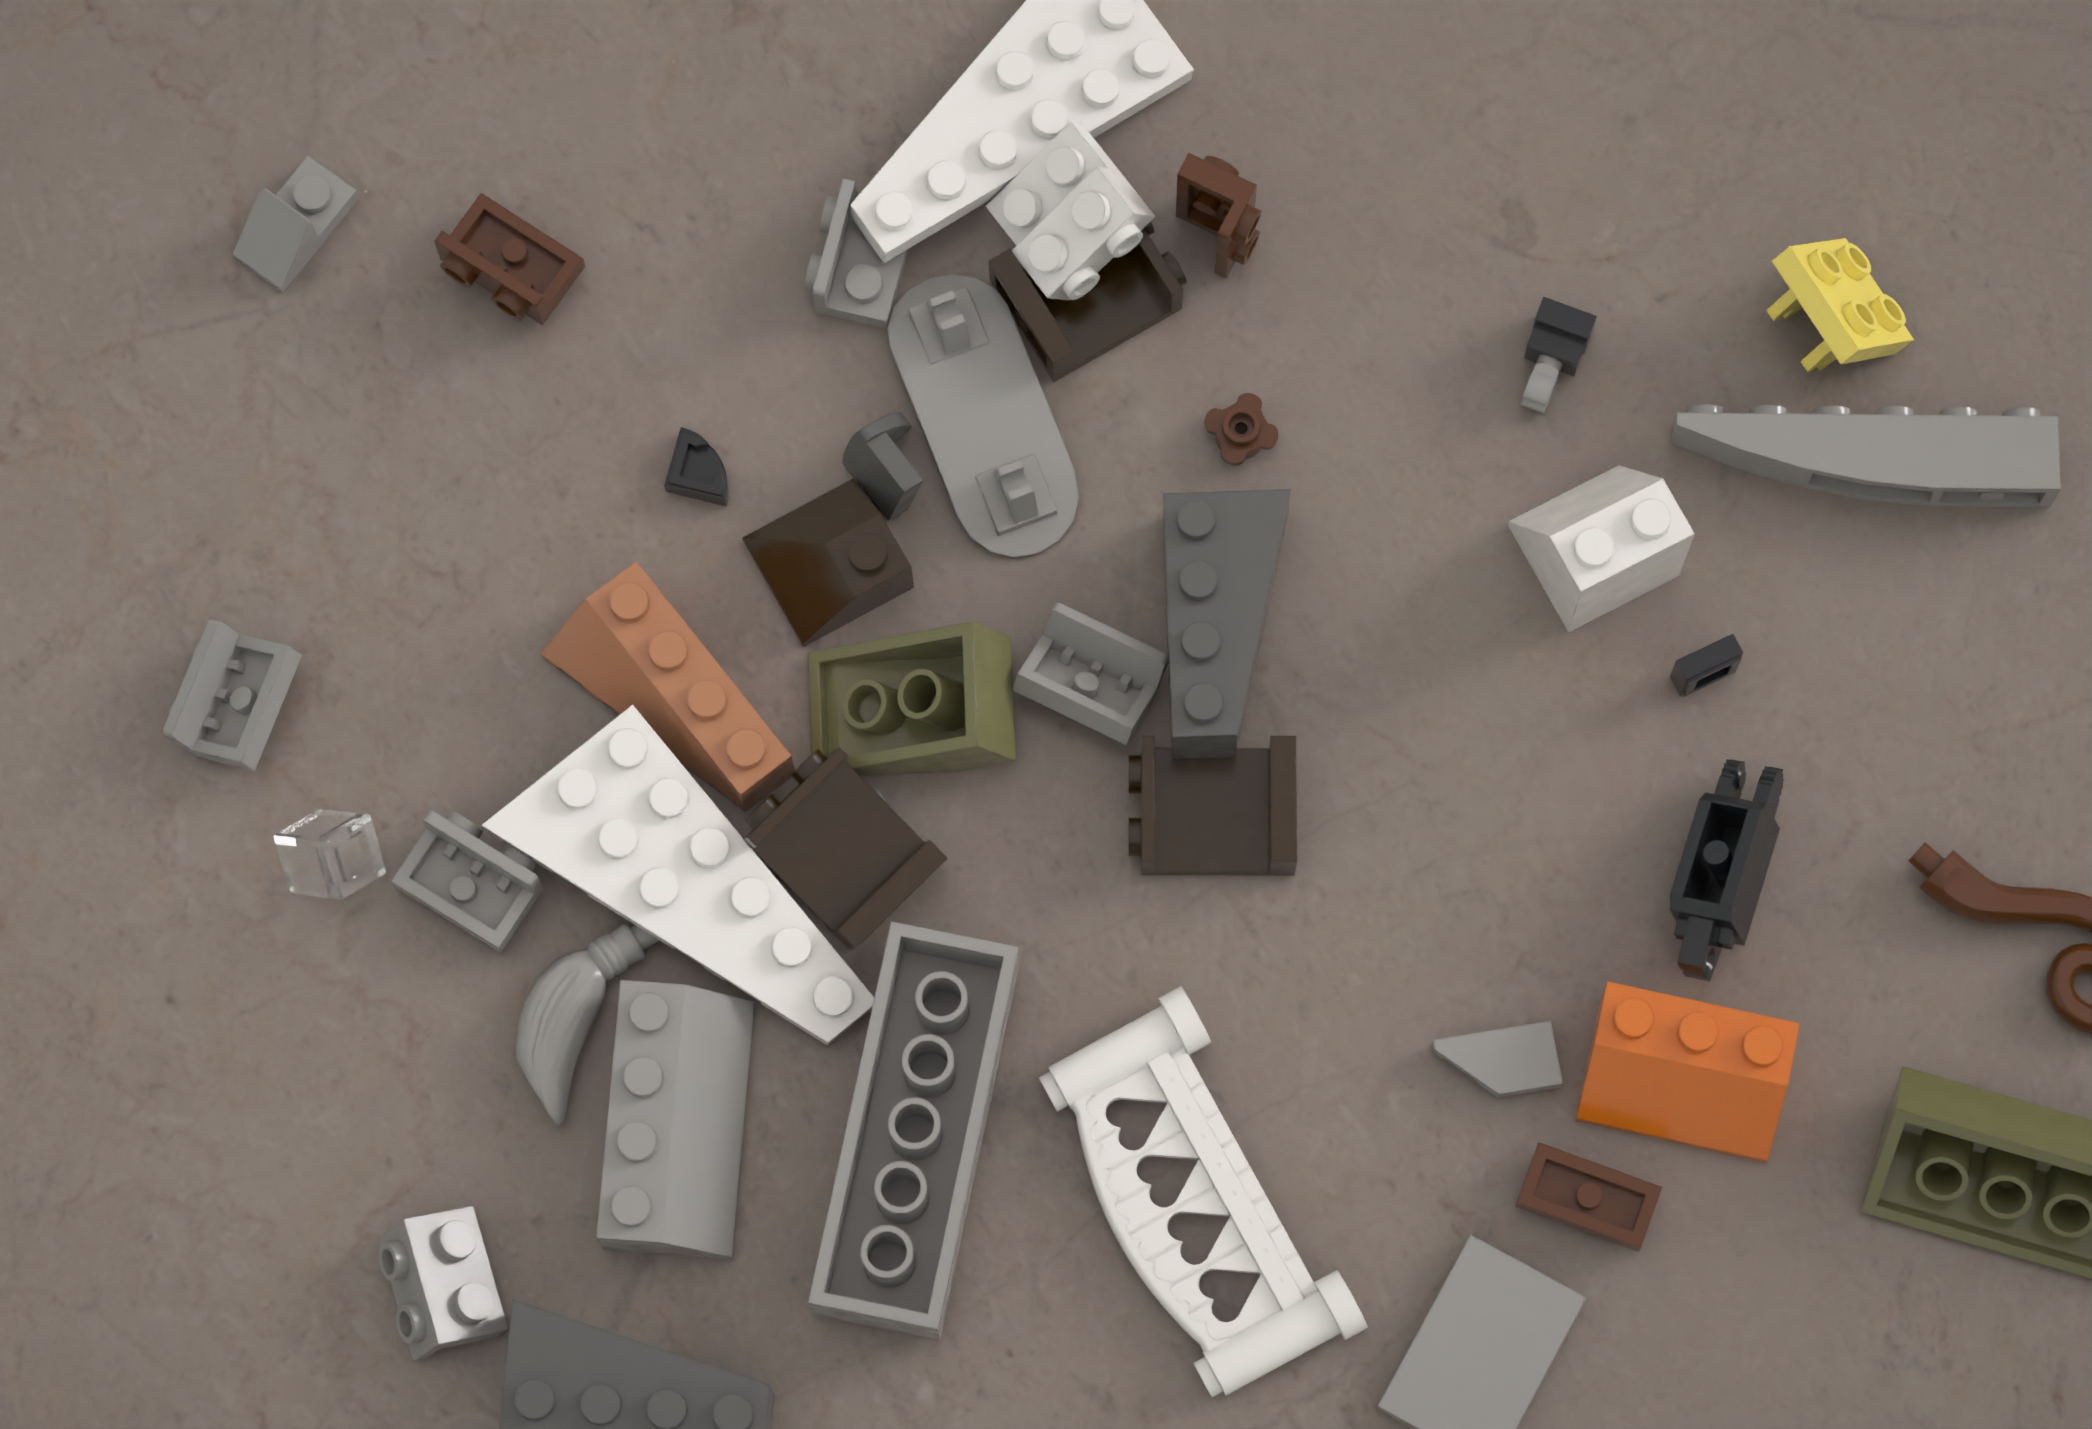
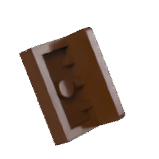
(1222, 204)
(509, 259)

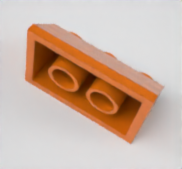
(1687, 1071)

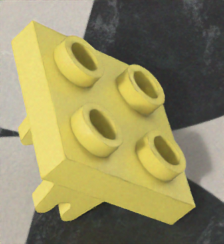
(1842, 301)

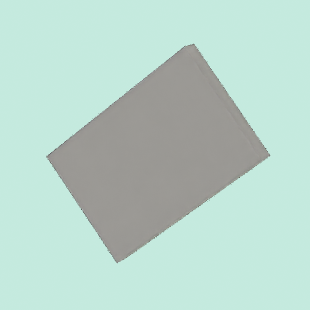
(1482, 1345)

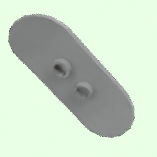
(984, 414)

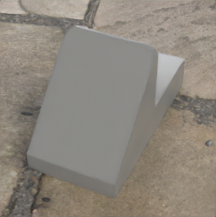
(294, 223)

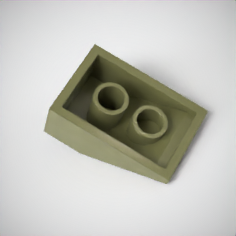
(916, 701)

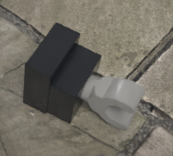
(1556, 346)

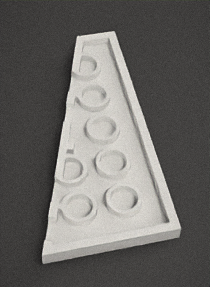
(1034, 78)
(661, 854)

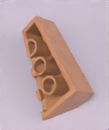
(640, 652)

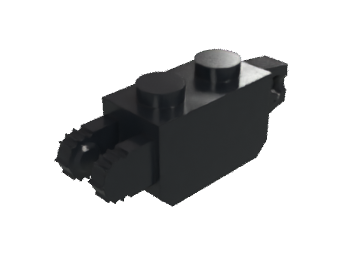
(1724, 867)

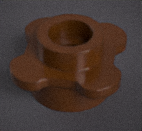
(1237, 446)

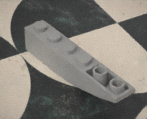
(1887, 454)

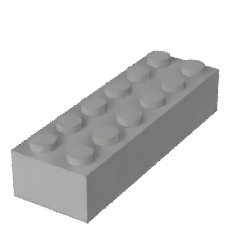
(915, 1131)

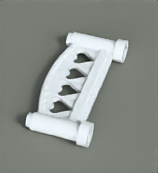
(1285, 1308)

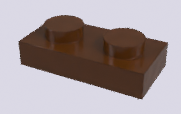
(1588, 1197)

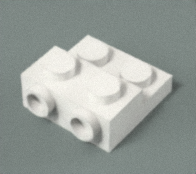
(1070, 214)

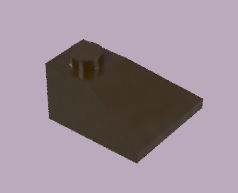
(830, 561)

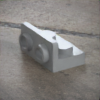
(849, 275)

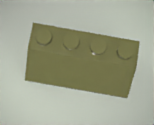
(1985, 1171)

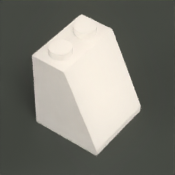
(1604, 543)

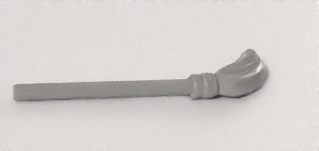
(564, 1007)

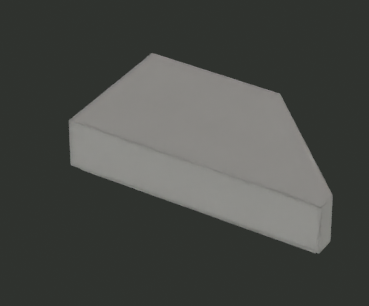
(1506, 1059)

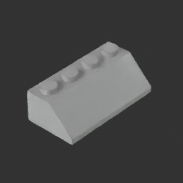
(675, 1121)

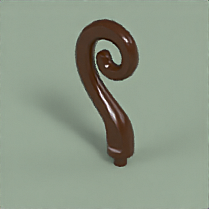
(1976, 898)

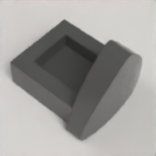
(881, 465)

